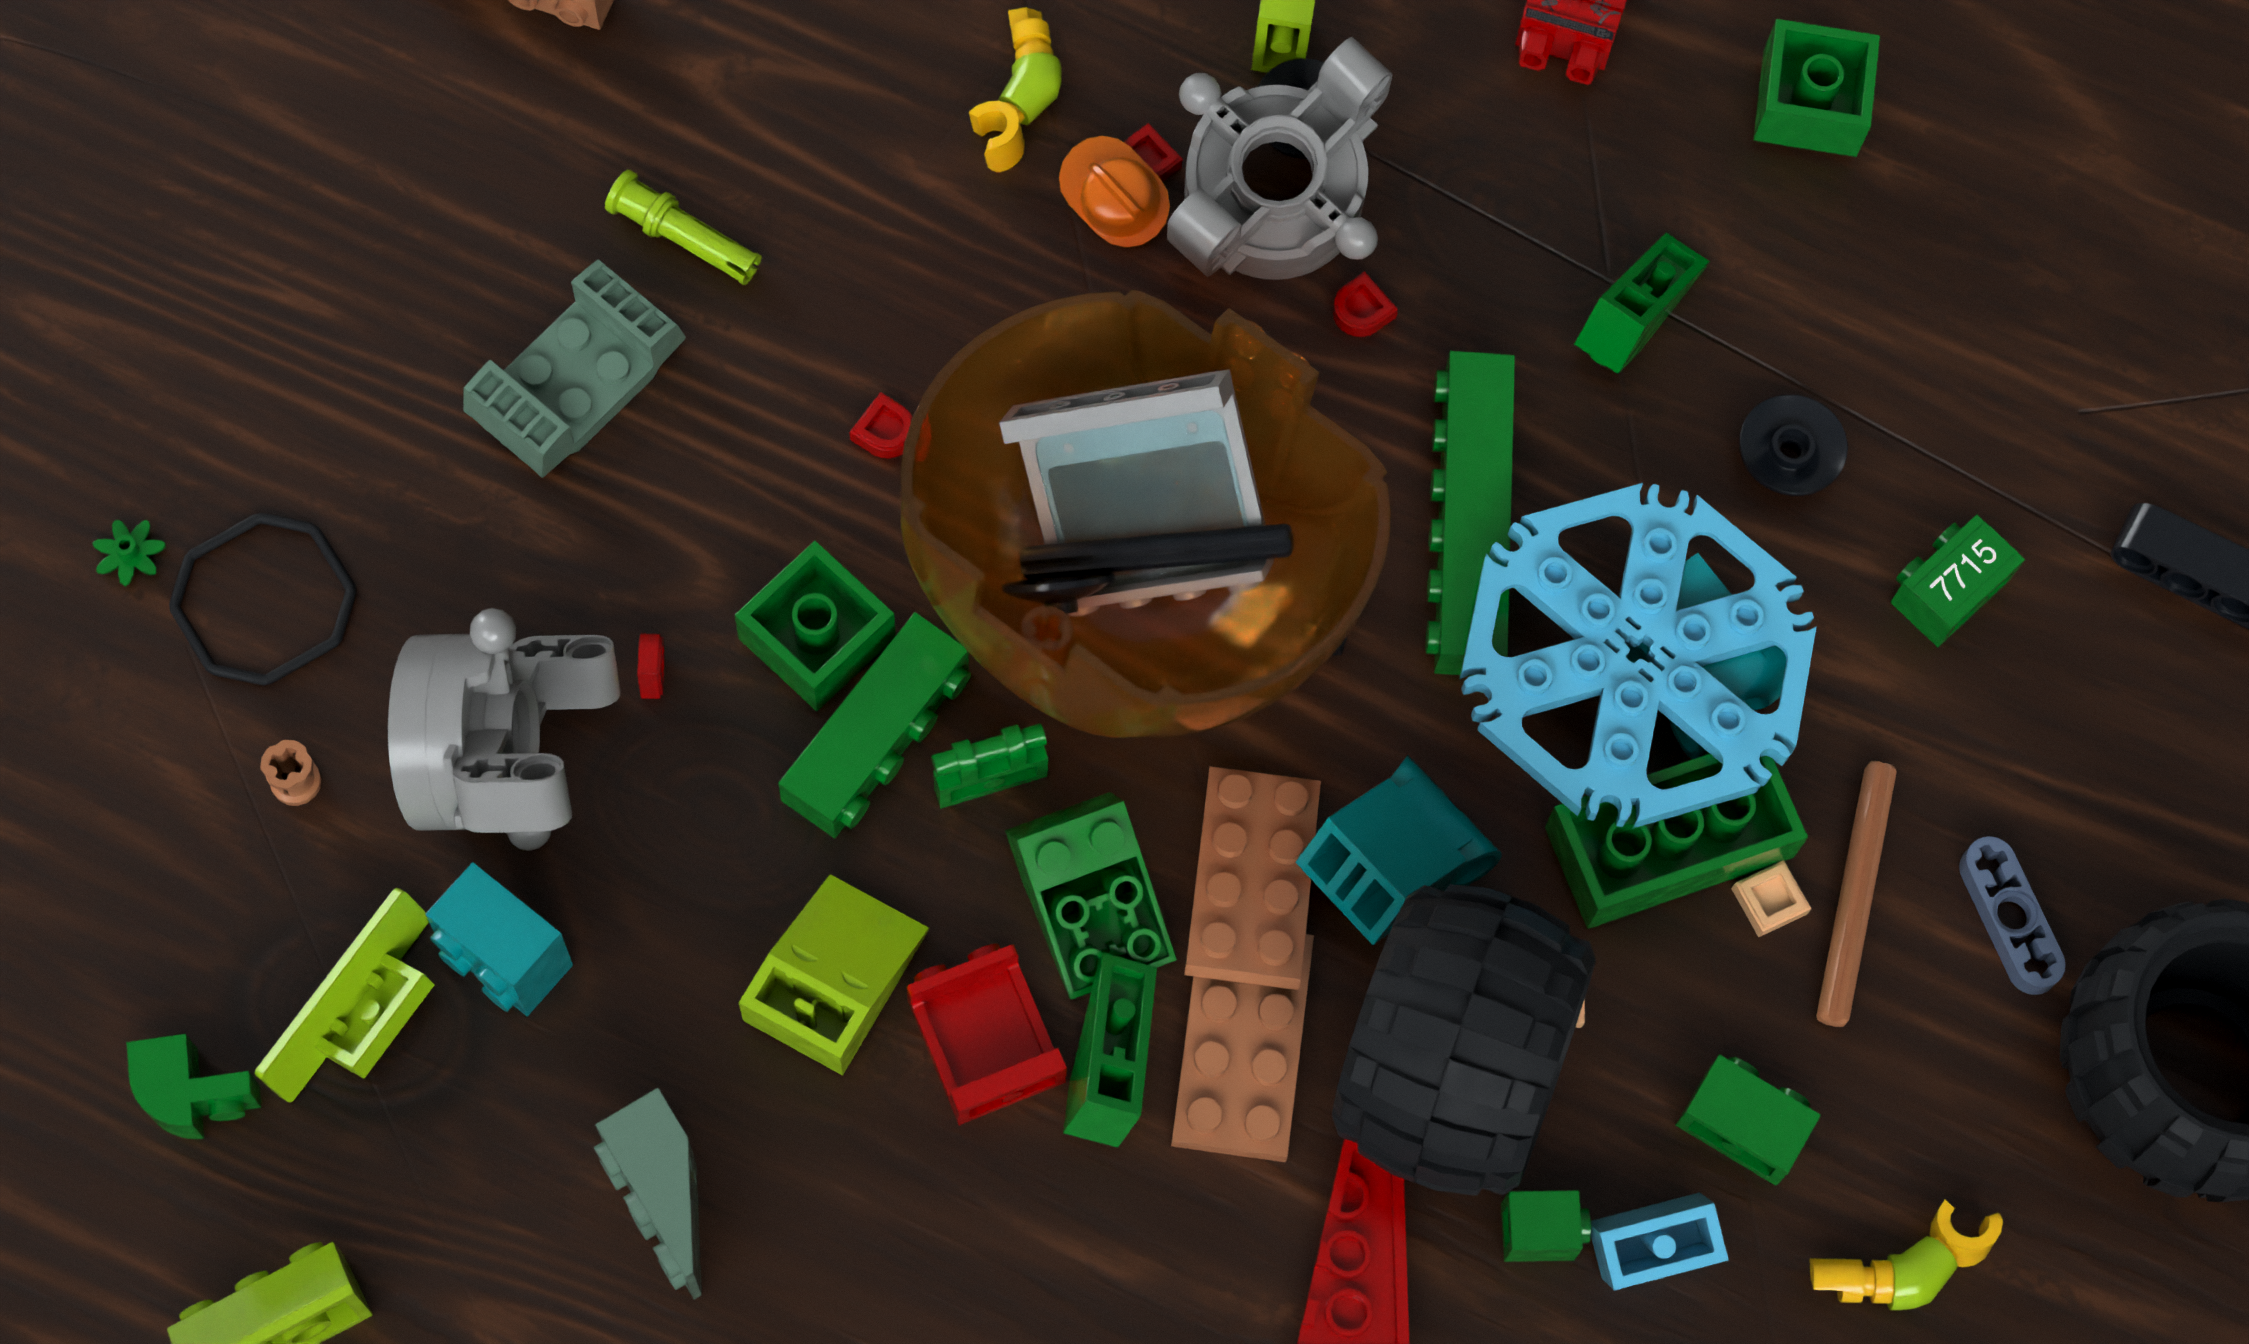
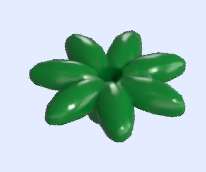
(128, 551)

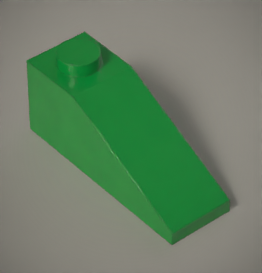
(1640, 303)
(1112, 1053)

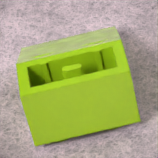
(832, 973)

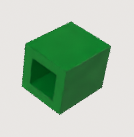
(1544, 1226)

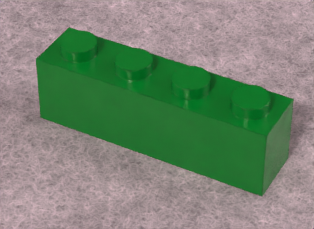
(875, 726)

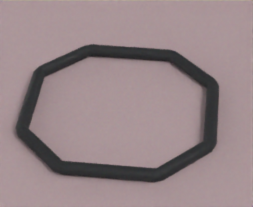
(299, 661)

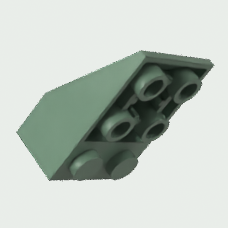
(655, 1160)

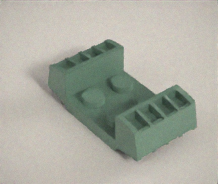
(574, 371)

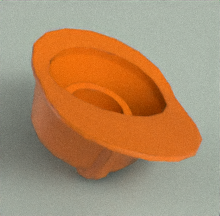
(1114, 191)

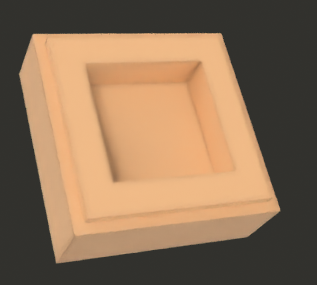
(1771, 898)

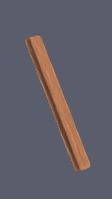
(1856, 894)

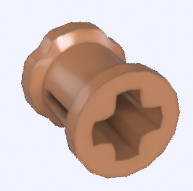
(300, 786)

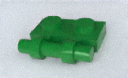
(990, 764)

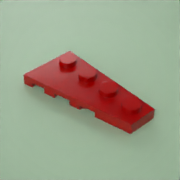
(1361, 1260)

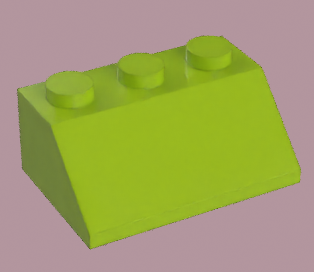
(292, 1306)

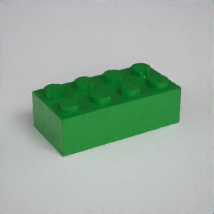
(1630, 869)

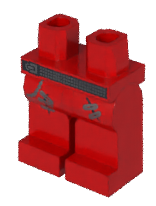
(1571, 31)

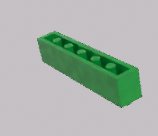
(1472, 496)

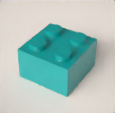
(498, 940)

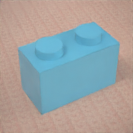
(1658, 1241)

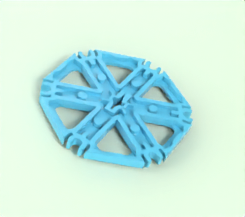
(1635, 691)

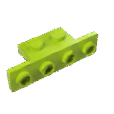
(356, 1005)

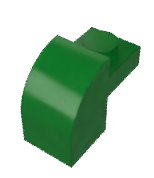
(170, 1089)

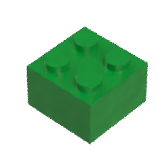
(1816, 88)
(815, 625)

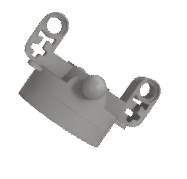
(1265, 238)
(471, 721)

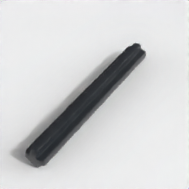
(1157, 551)

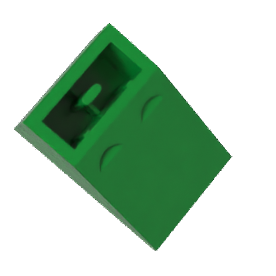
(1090, 889)

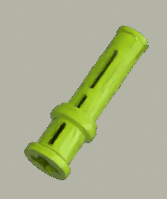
(661, 216)

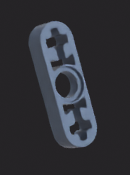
(2043, 946)

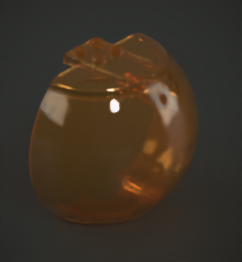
(1172, 660)

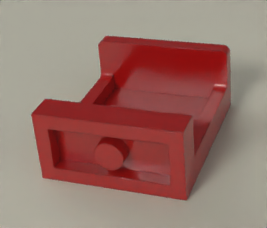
(984, 1032)

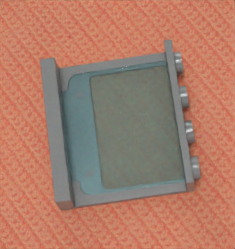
(1143, 466)

